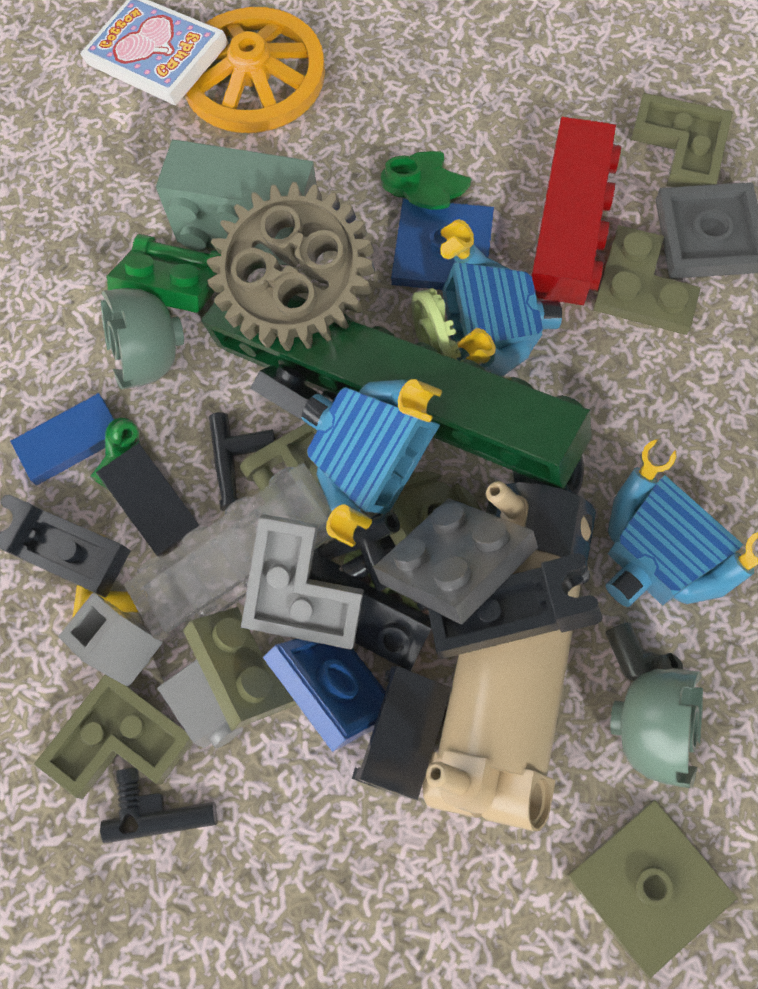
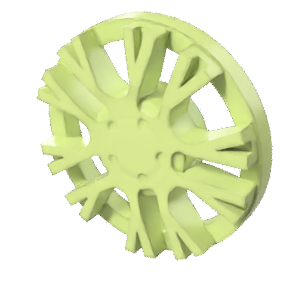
(430, 323)

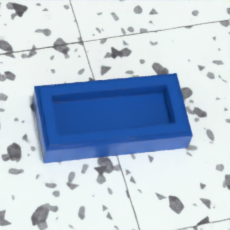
(63, 439)

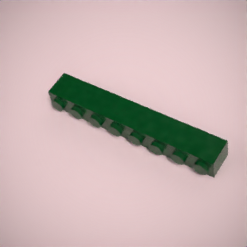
(476, 411)

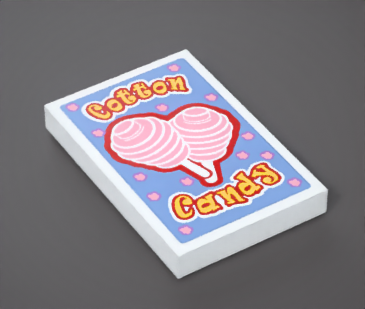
(155, 49)

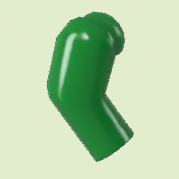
(119, 437)

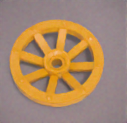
(252, 62)

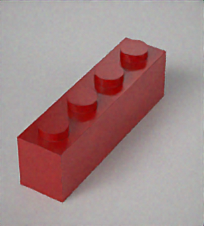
(573, 211)

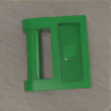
(167, 271)

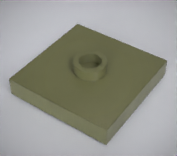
(651, 888)

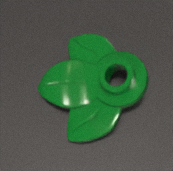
(423, 180)

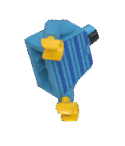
(492, 305)
(368, 448)
(671, 542)

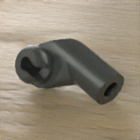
(632, 657)

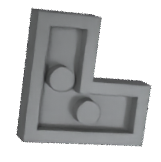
(285, 599)

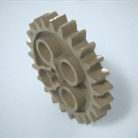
(317, 229)

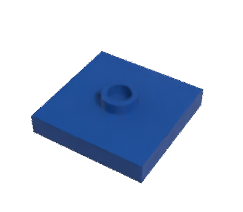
(419, 241)
(329, 687)

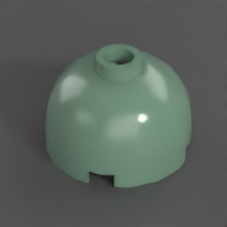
(139, 335)
(661, 724)

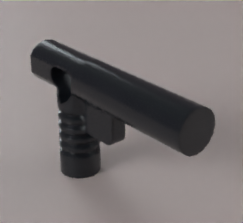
(150, 812)

